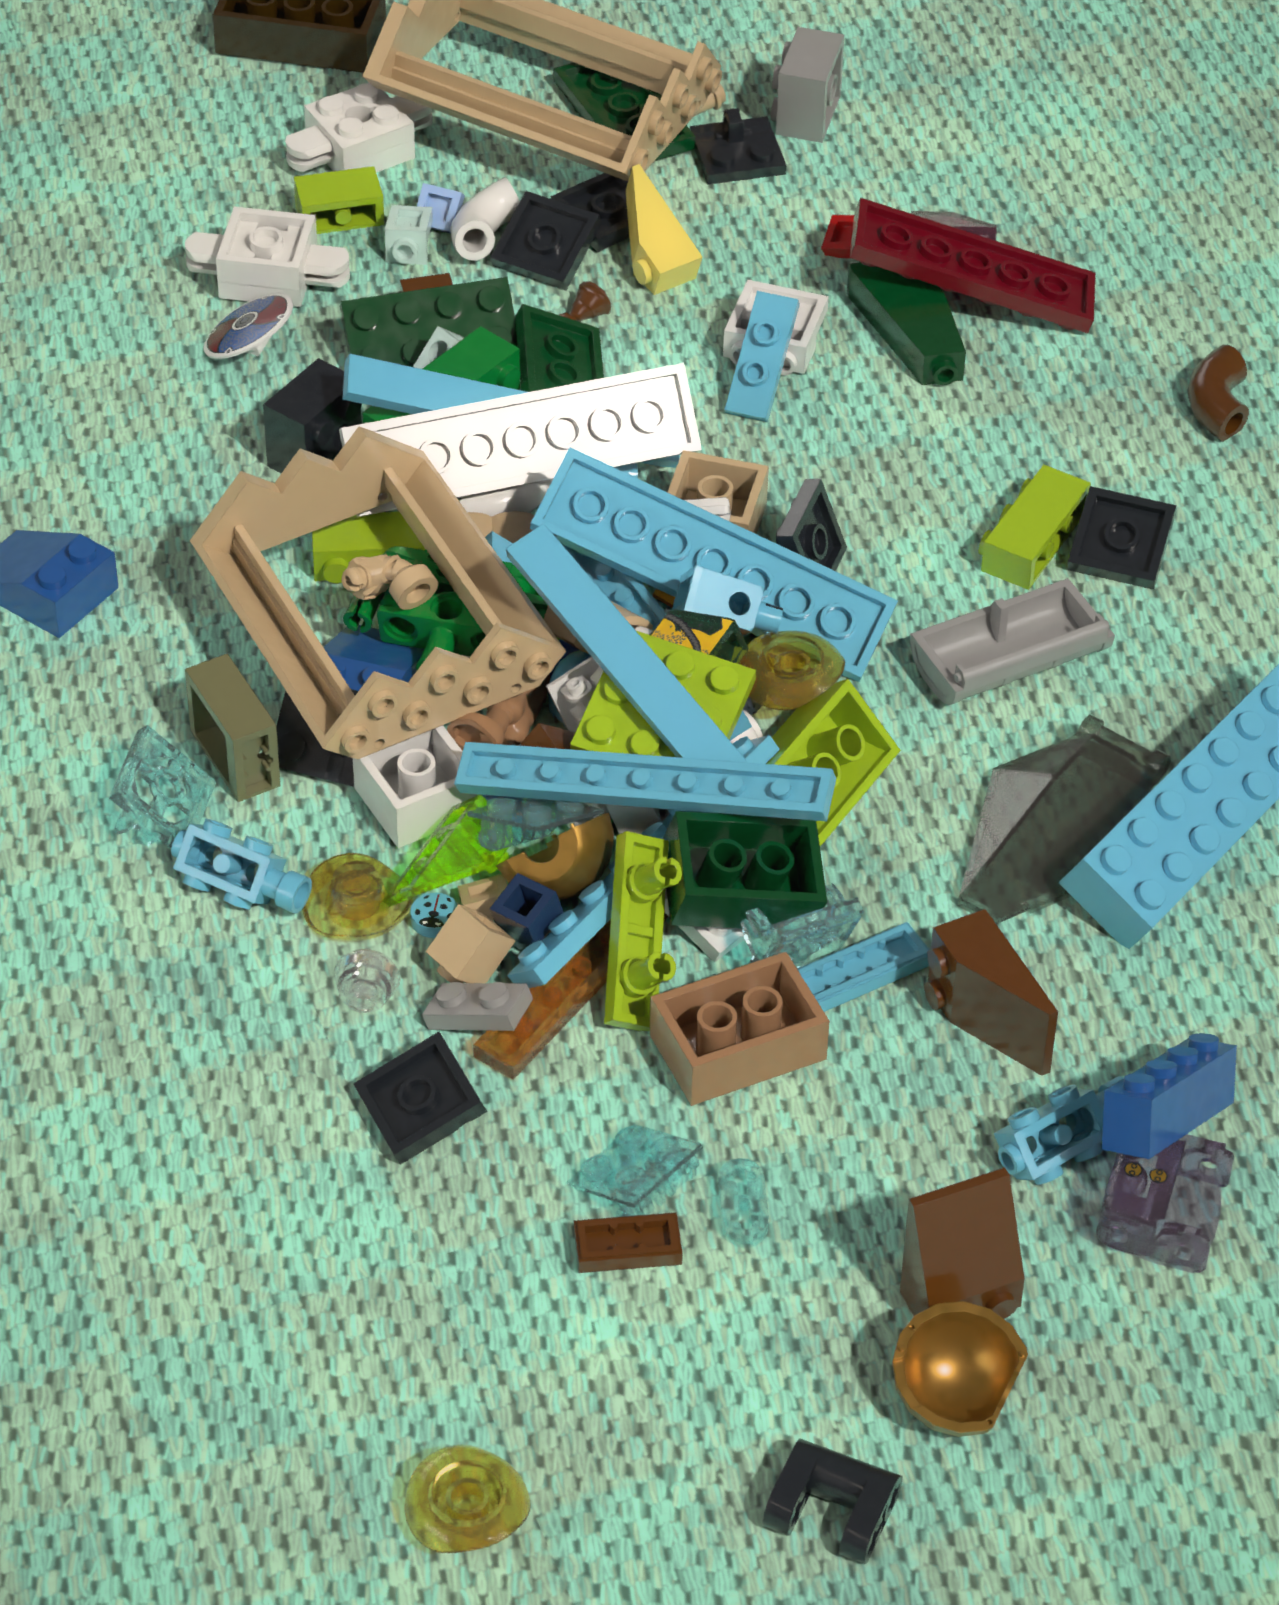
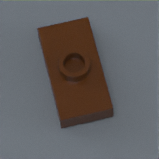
(627, 1242)

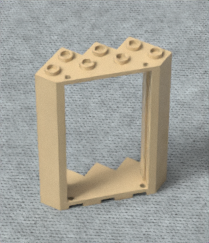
(676, 74)
(321, 492)

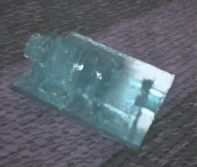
(525, 819)
(638, 1169)

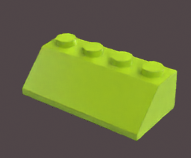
(839, 735)

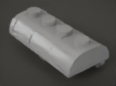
(1008, 641)

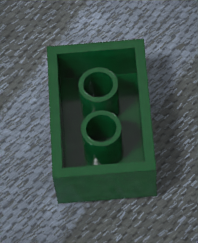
(743, 865)

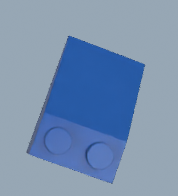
(54, 577)
(363, 653)

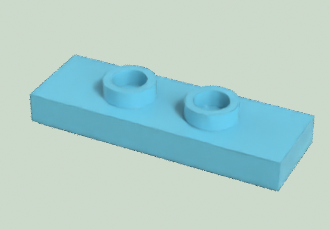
(762, 356)
(865, 966)

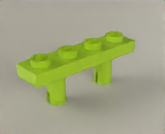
(637, 929)

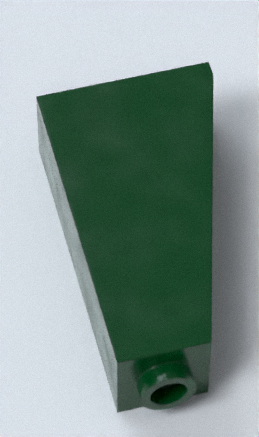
(911, 320)

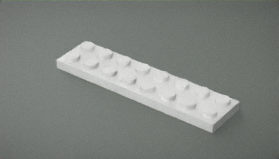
(528, 434)

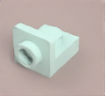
(408, 234)

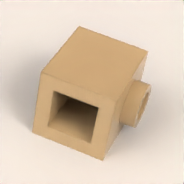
(469, 946)

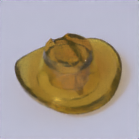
(791, 668)
(349, 899)
(464, 1500)

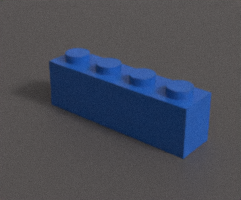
(1169, 1096)

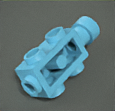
(235, 868)
(1038, 1145)

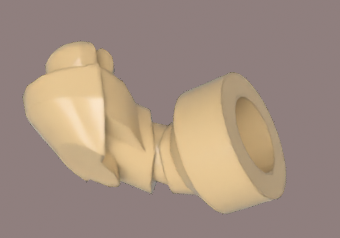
(408, 583)

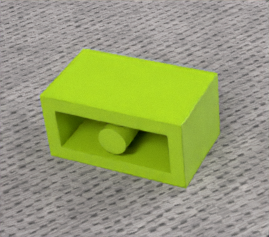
(341, 199)

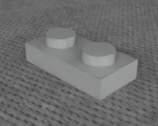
(477, 1006)

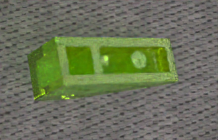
(447, 855)

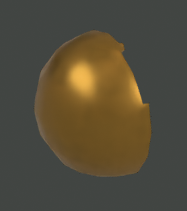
(569, 861)
(957, 1367)

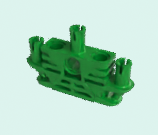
(436, 623)

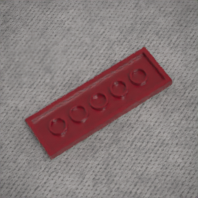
(973, 265)

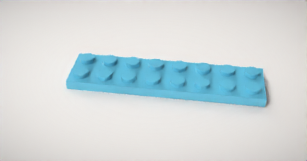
(663, 537)

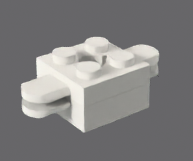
(357, 131)
(267, 255)

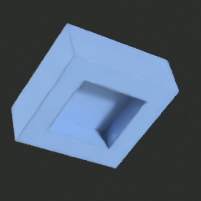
(444, 205)

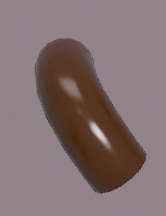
(1211, 392)

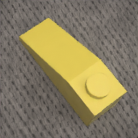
(658, 243)

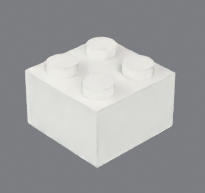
(411, 784)

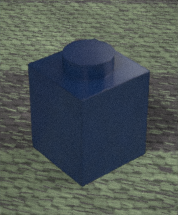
(526, 910)

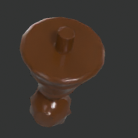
(589, 302)

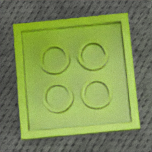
(617, 726)

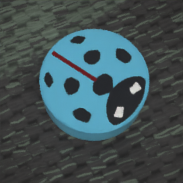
(431, 913)

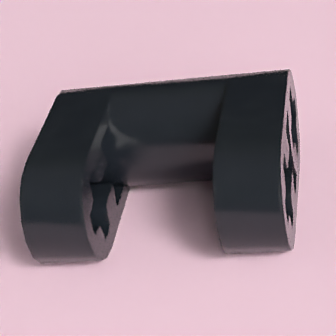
(840, 1480)

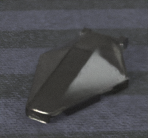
(1050, 814)

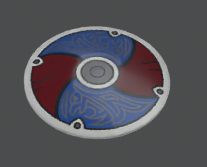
(249, 327)

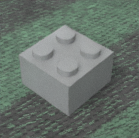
(808, 84)

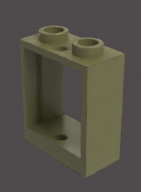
(232, 727)

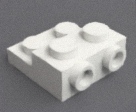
(803, 338)

